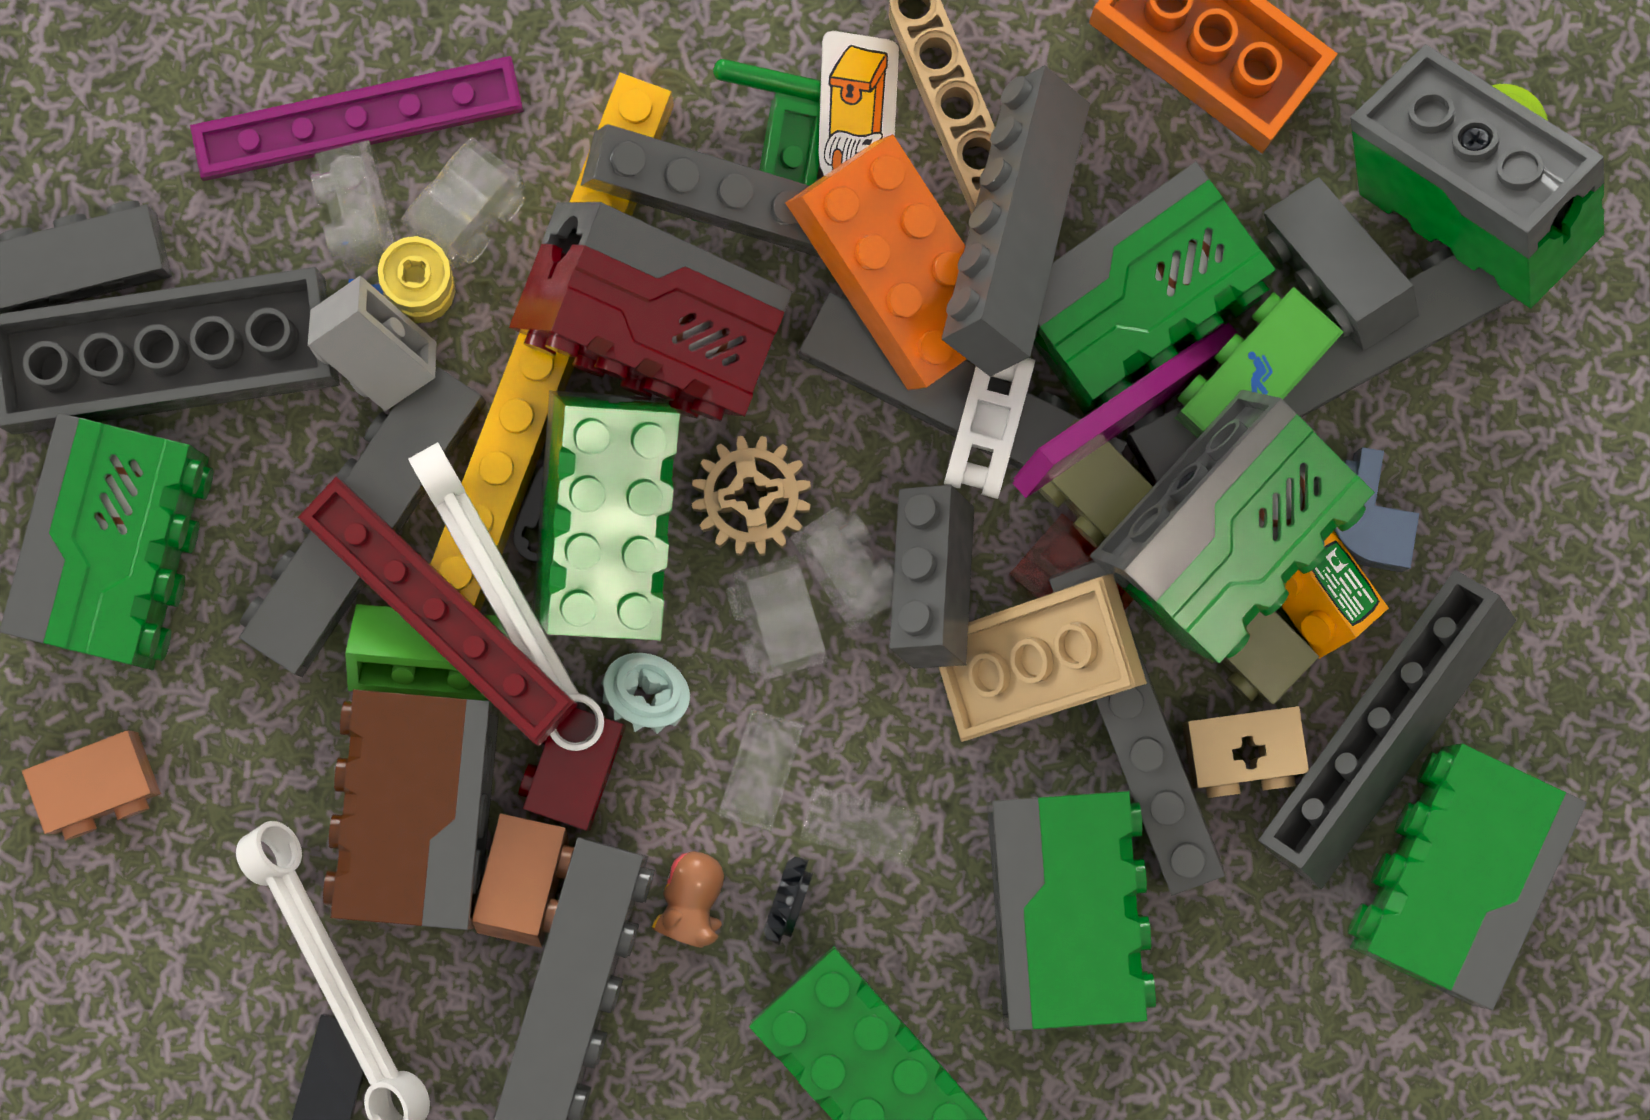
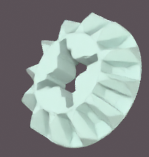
(655, 677)

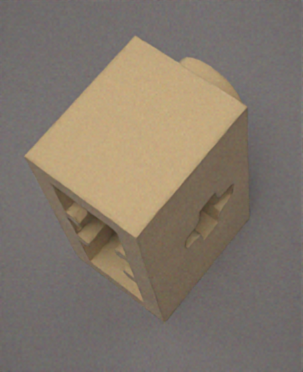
(1275, 733)

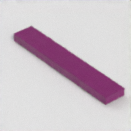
(355, 116)
(1121, 412)

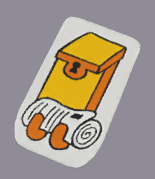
(855, 95)

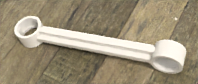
(496, 578)
(330, 972)

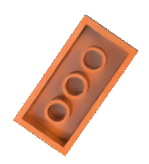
(1227, 56)
(888, 255)

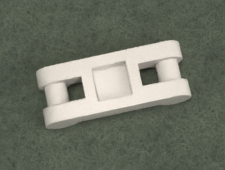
(990, 425)

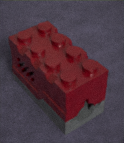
(649, 310)

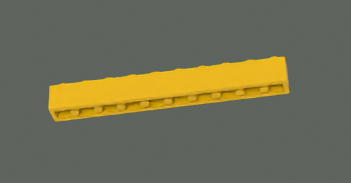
(518, 415)

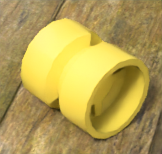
(417, 278)

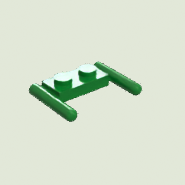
(793, 118)

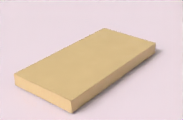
(1043, 659)

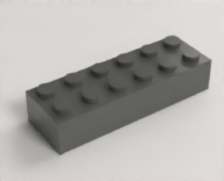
(161, 350)
(575, 984)

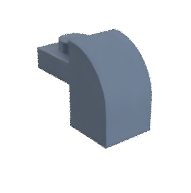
(1383, 535)

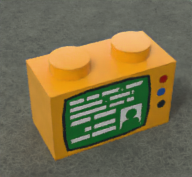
(1332, 600)

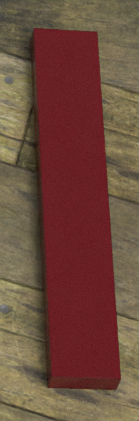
(438, 611)

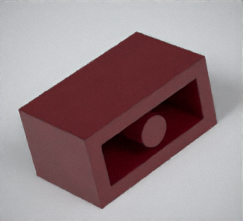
(570, 782)

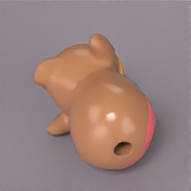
(690, 893)

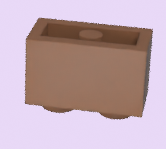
(92, 784)
(522, 880)

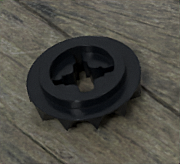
(788, 900)

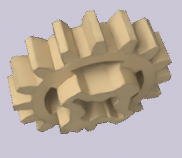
(725, 501)

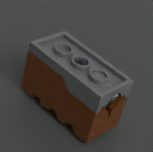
(412, 809)

